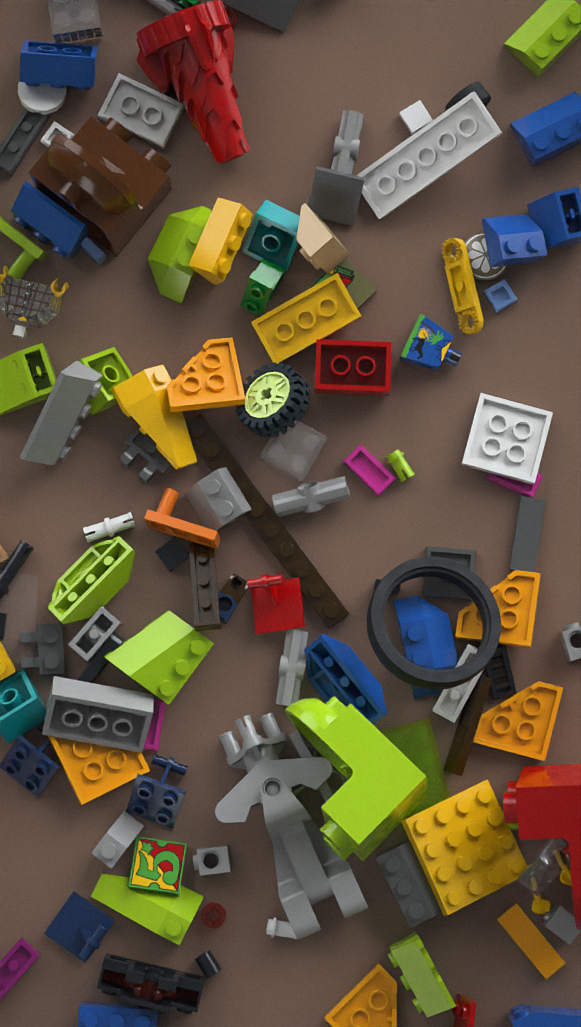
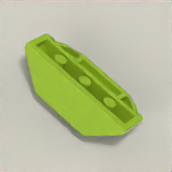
(174, 251)
(92, 580)

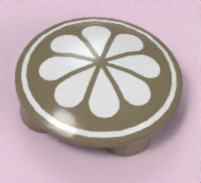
(479, 259)

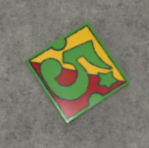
(157, 865)

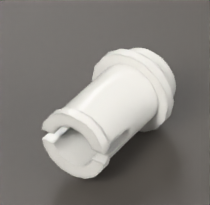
(279, 928)

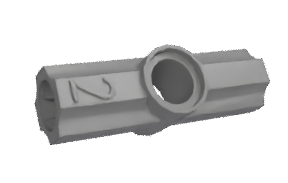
(347, 142)
(311, 496)
(291, 667)

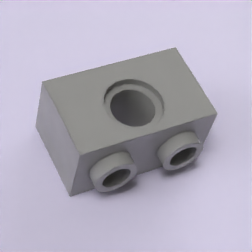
(95, 634)

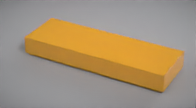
(530, 941)

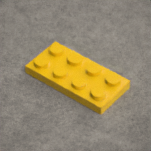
(306, 318)

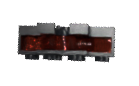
(150, 985)

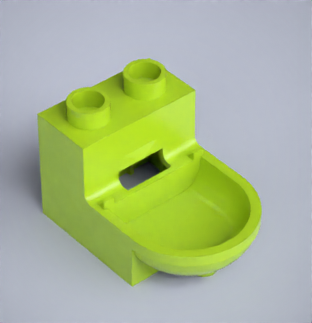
(380, 779)

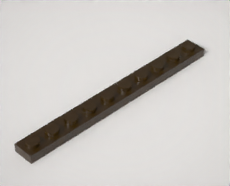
(268, 524)

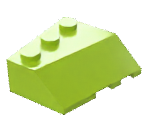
(162, 655)
(420, 975)

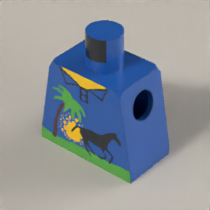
(429, 346)

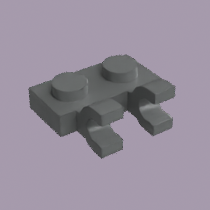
(146, 448)
(50, 649)

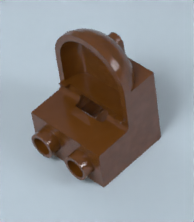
(103, 181)

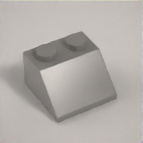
(218, 499)

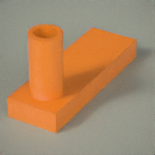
(164, 523)

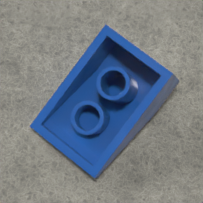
(544, 1016)

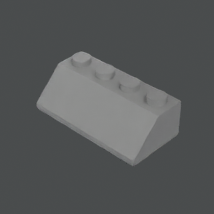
(62, 414)
(98, 714)

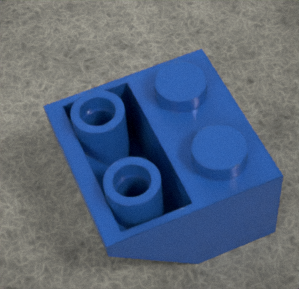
(558, 217)

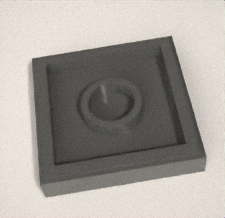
(336, 195)
(440, 587)

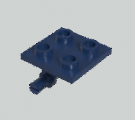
(29, 765)
(156, 799)
(79, 927)

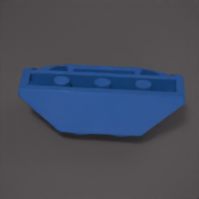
(425, 637)
(340, 673)

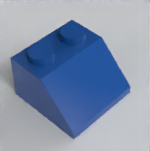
(513, 240)

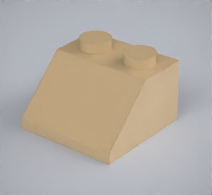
(318, 241)

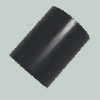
(208, 964)

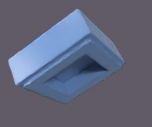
(93, 251)
(500, 296)

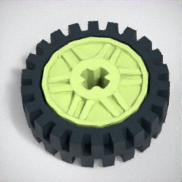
(273, 400)

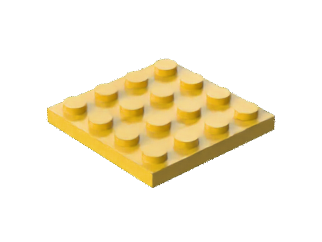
(465, 847)

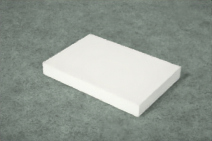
(141, 110)

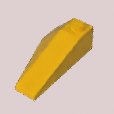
(147, 402)

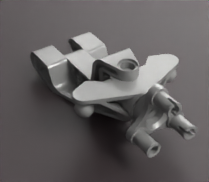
(303, 861)

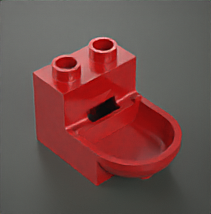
(548, 806)

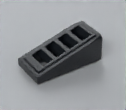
(506, 668)

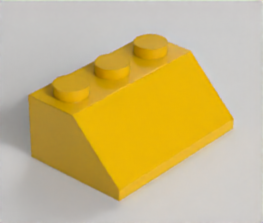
(220, 240)

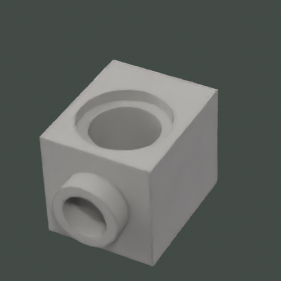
(570, 652)
(221, 852)
(561, 923)

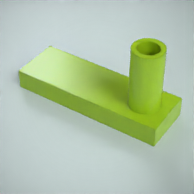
(28, 255)

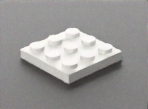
(507, 438)

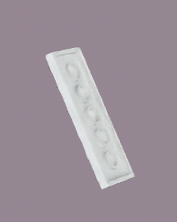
(428, 155)

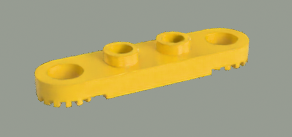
(462, 286)

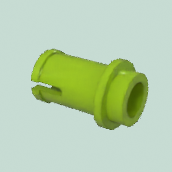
(399, 464)

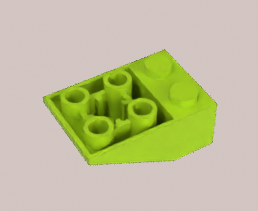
(25, 378)

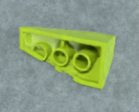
(159, 912)

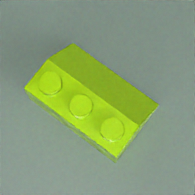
(546, 35)

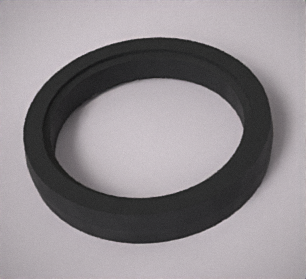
(463, 578)

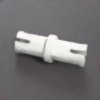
(109, 527)

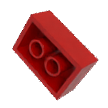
(353, 367)

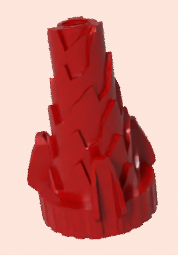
(197, 56)

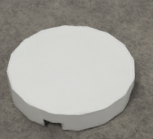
(42, 98)

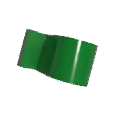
(261, 287)

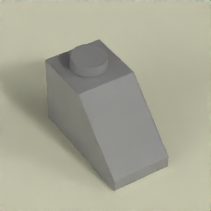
(117, 839)

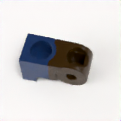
(230, 596)

